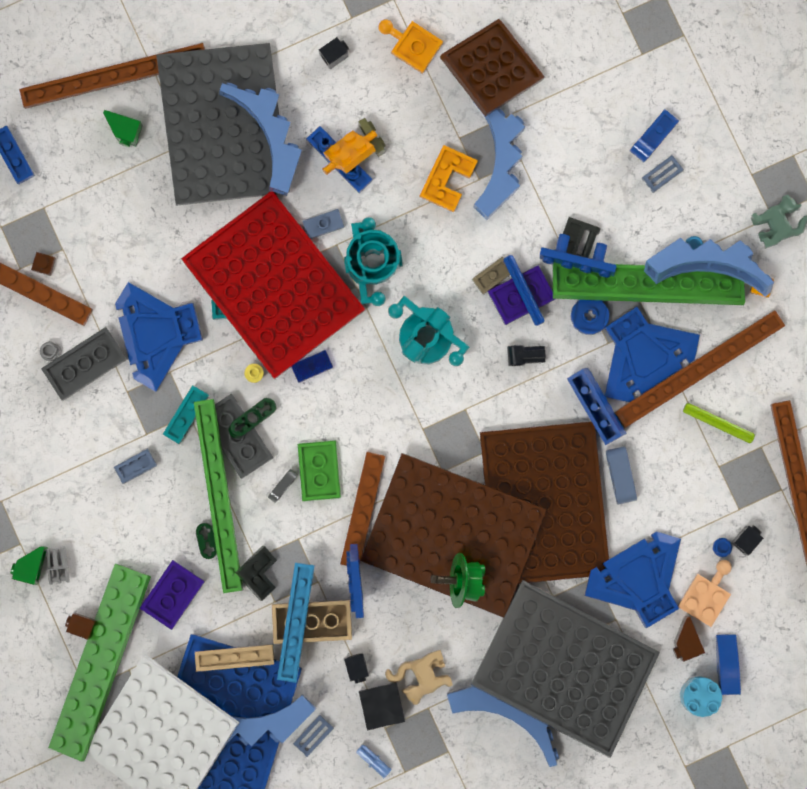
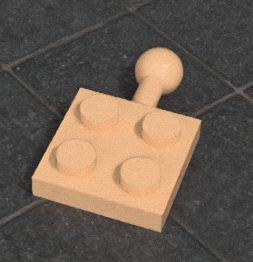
(705, 598)

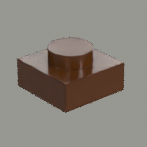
(43, 264)

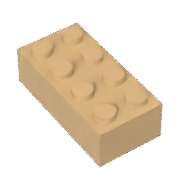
(324, 621)

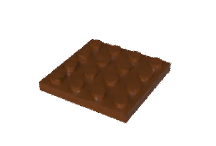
(492, 67)

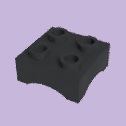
(381, 706)

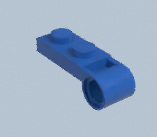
(654, 135)

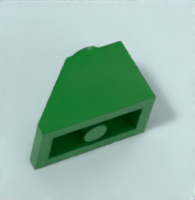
(124, 128)
(29, 567)

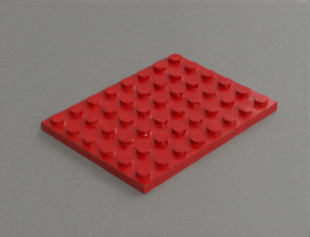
(273, 284)

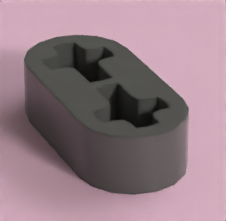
(282, 486)

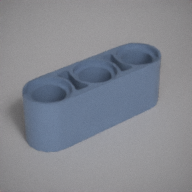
(621, 475)

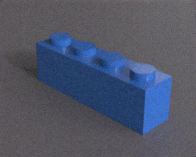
(596, 406)

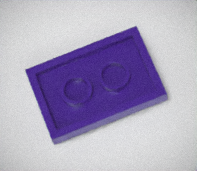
(509, 302)
(172, 594)

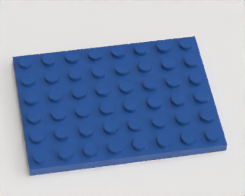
(244, 694)

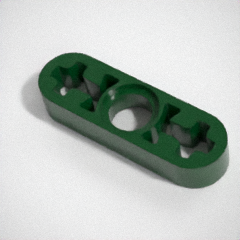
(244, 418)

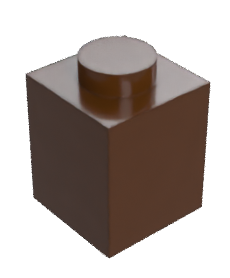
(80, 625)

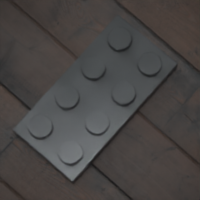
(84, 364)
(243, 453)

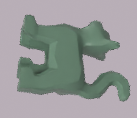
(779, 226)

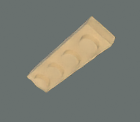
(234, 658)

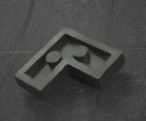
(253, 573)

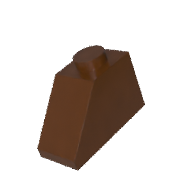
(687, 641)

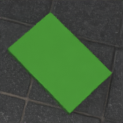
(319, 470)

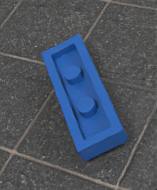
(14, 157)

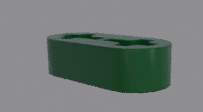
(202, 542)

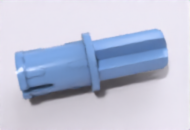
(373, 761)

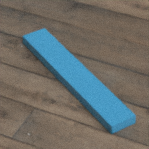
(295, 622)

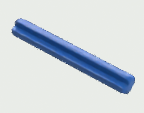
(523, 290)

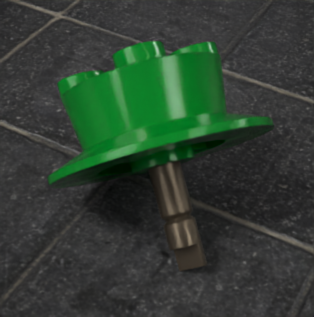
(464, 580)

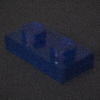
(312, 366)

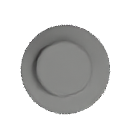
(49, 351)

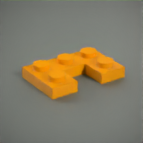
(446, 162)

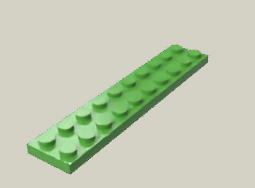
(634, 285)
(99, 662)

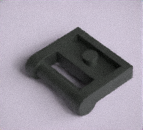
(575, 229)

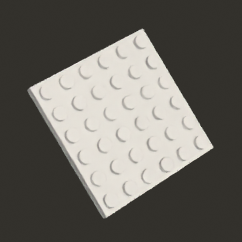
(161, 732)

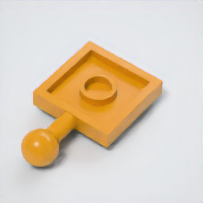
(414, 46)

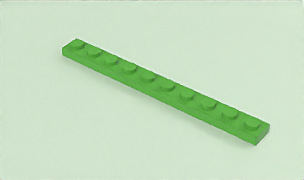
(218, 495)

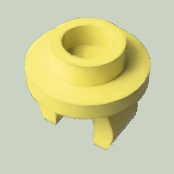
(253, 373)

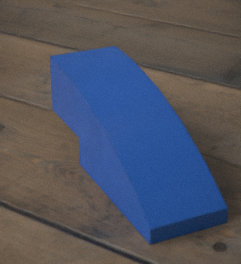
(728, 665)

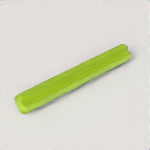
(719, 423)

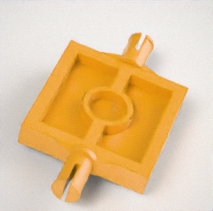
(349, 151)

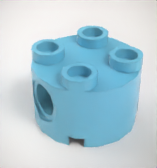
(701, 696)

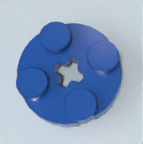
(596, 324)

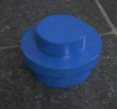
(722, 547)

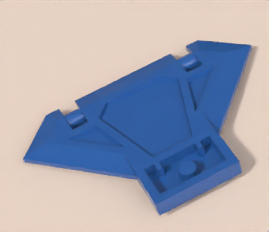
(154, 333)
(644, 354)
(639, 579)

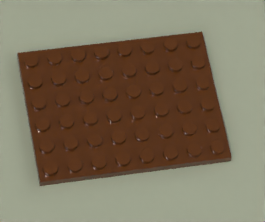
(562, 474)
(436, 515)

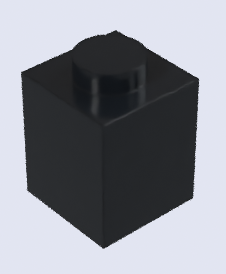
(334, 52)
(747, 539)
(356, 668)

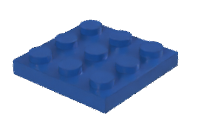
(355, 584)

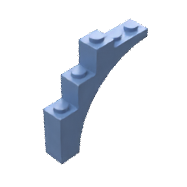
(262, 108)
(502, 184)
(708, 257)
(476, 700)
(280, 723)

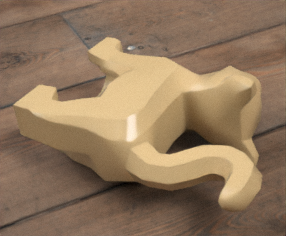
(425, 676)

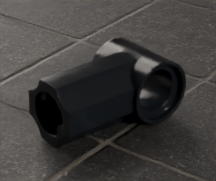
(520, 355)

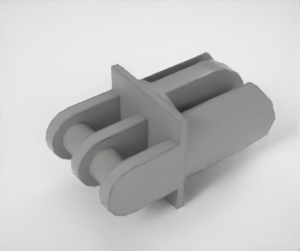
(57, 565)

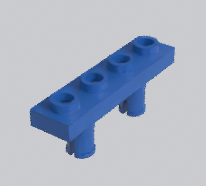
(356, 177)
(586, 265)

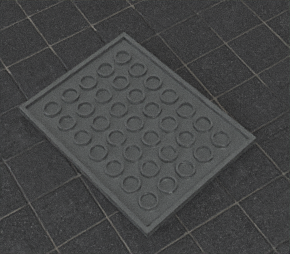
(211, 140)
(565, 668)

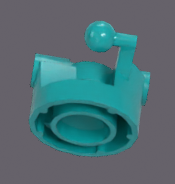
(368, 243)
(442, 339)

